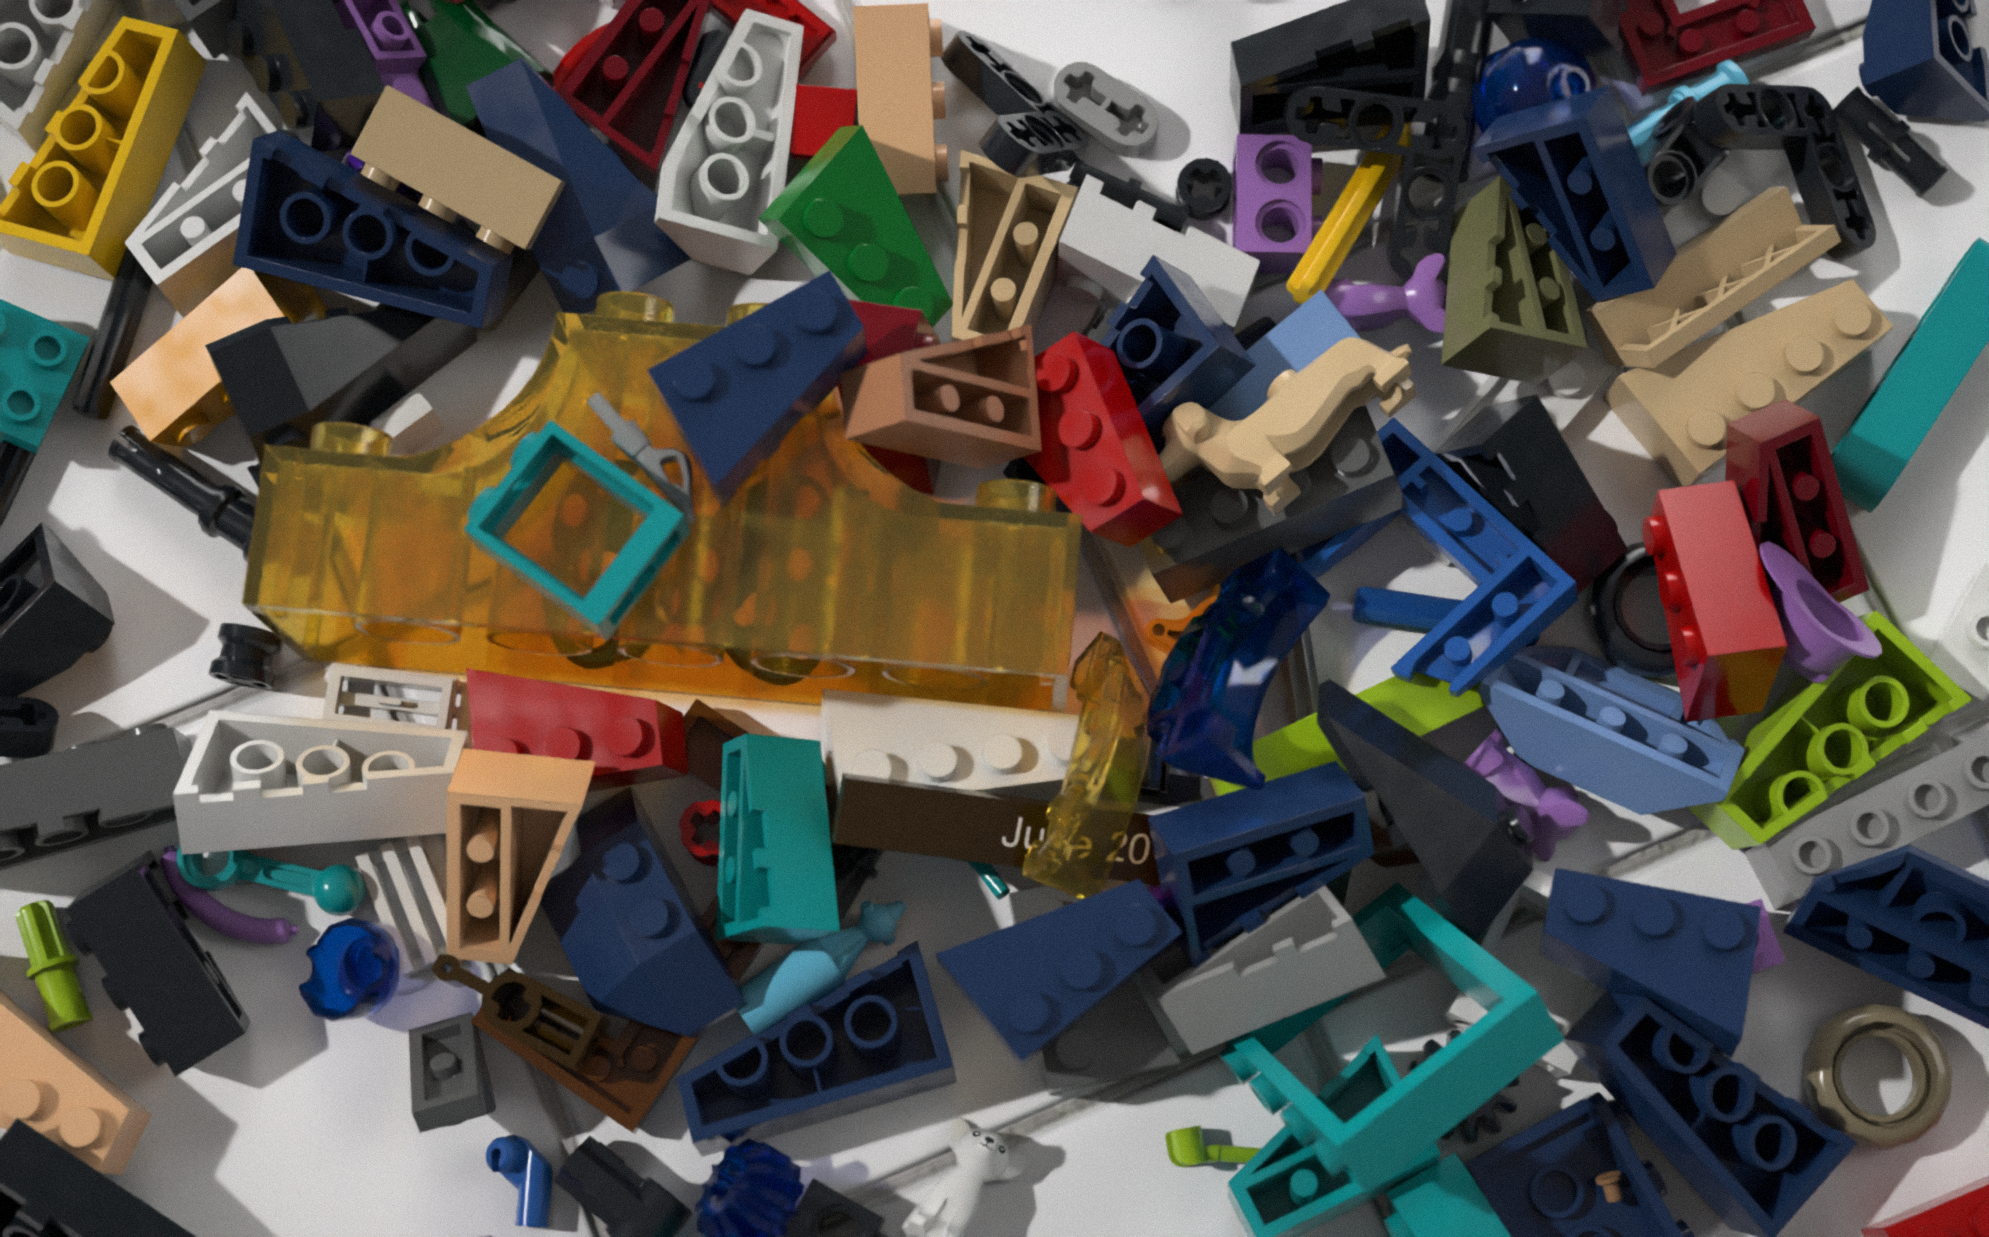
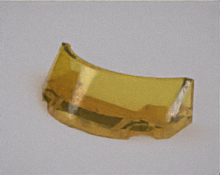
(1101, 774)

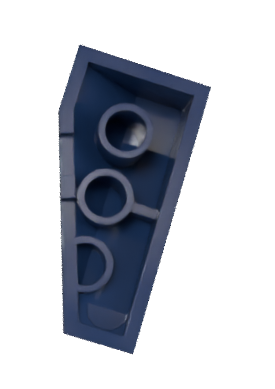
(1924, 59)

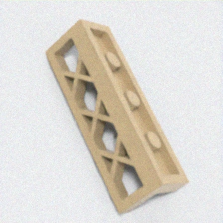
(1710, 280)

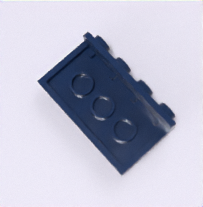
(1547, 1174)

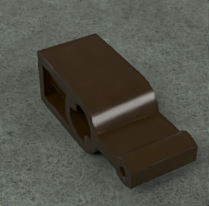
(545, 1005)

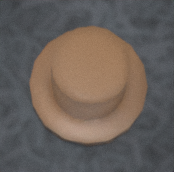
(1610, 1185)

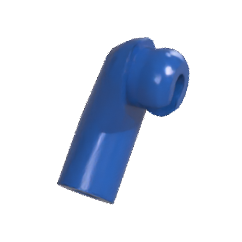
(528, 1172)

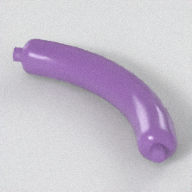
(219, 916)

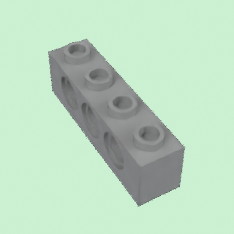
(1875, 821)

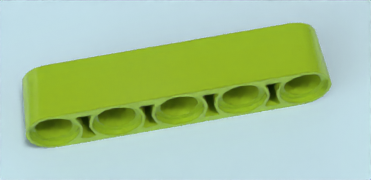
(1415, 705)

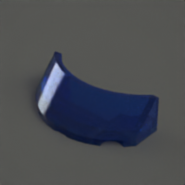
(1224, 665)

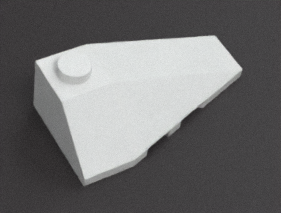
(734, 148)

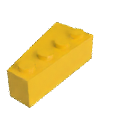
(104, 152)

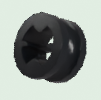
(1204, 171)

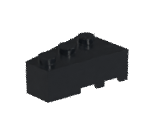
(1344, 46)
(307, 67)

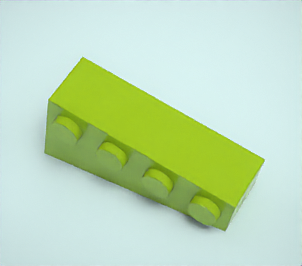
(1830, 735)

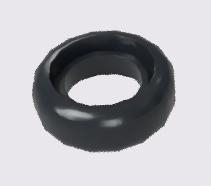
(1608, 624)

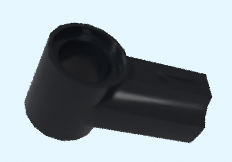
(619, 1194)

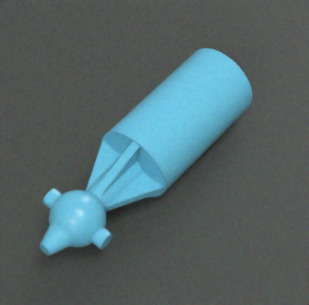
(815, 967)

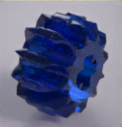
(749, 1193)

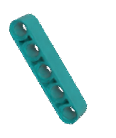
(1916, 384)

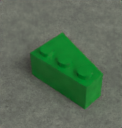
(852, 222)

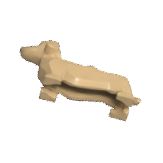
(1292, 425)

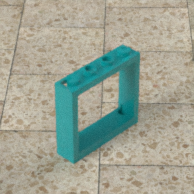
(1438, 1091)

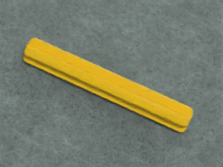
(1345, 221)

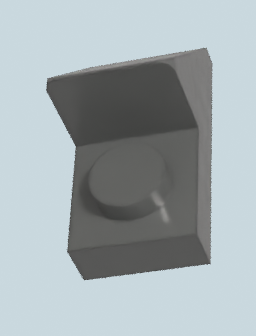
(448, 1074)

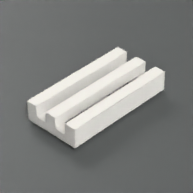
(444, 710)
(390, 854)

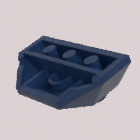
(1907, 924)
(636, 925)

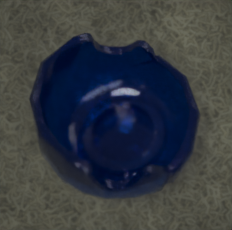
(351, 971)

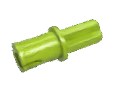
(52, 966)

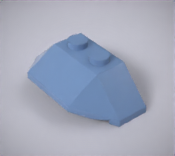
(1608, 731)

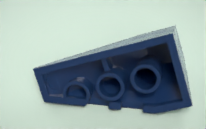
(604, 219)

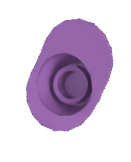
(1816, 627)

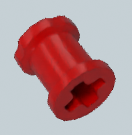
(689, 823)

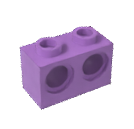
(1264, 203)

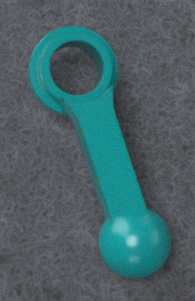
(336, 889)

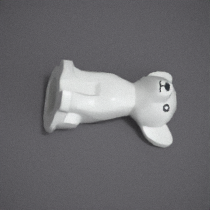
(954, 1199)

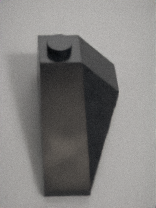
(329, 369)
(47, 612)
(1449, 815)

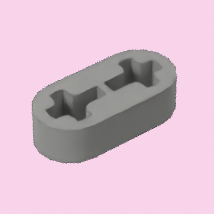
(1113, 98)

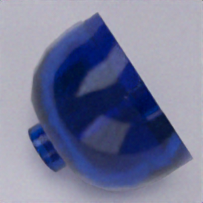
(1529, 75)

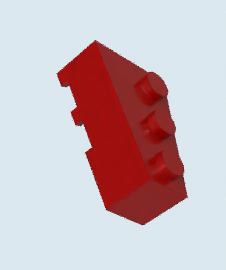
(1098, 444)

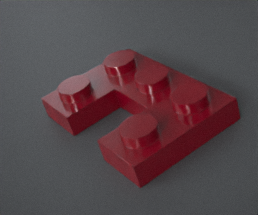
(1677, 47)

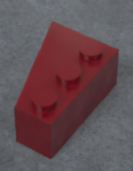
(1794, 494)

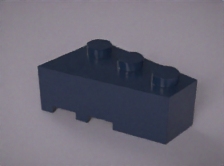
(758, 379)

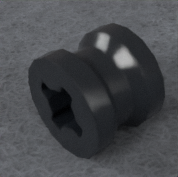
(246, 656)

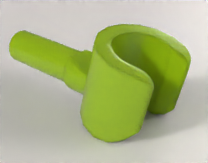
(1188, 1148)

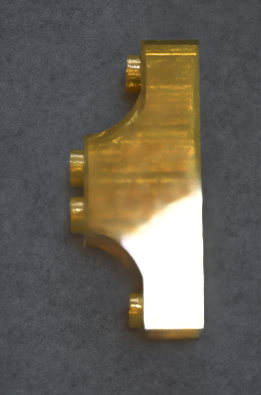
(789, 590)

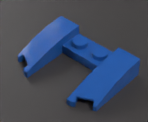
(1515, 581)

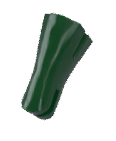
(460, 49)

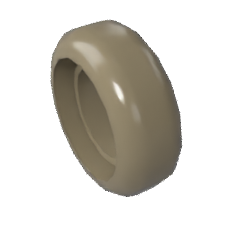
(1926, 1060)

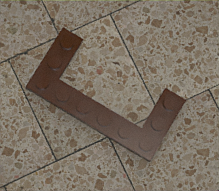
(636, 1069)

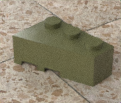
(1507, 293)

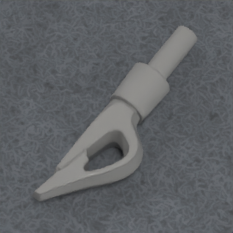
(651, 461)

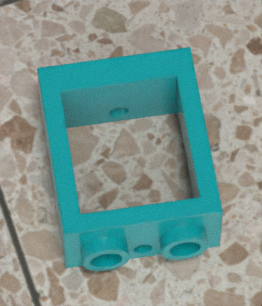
(633, 568)

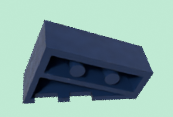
(1585, 188)
(1254, 849)
(1659, 944)
(1058, 966)

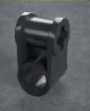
(1678, 156)

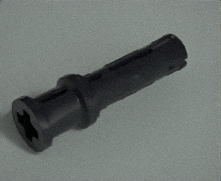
(219, 508)

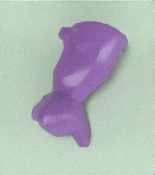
(1379, 305)
(1552, 810)

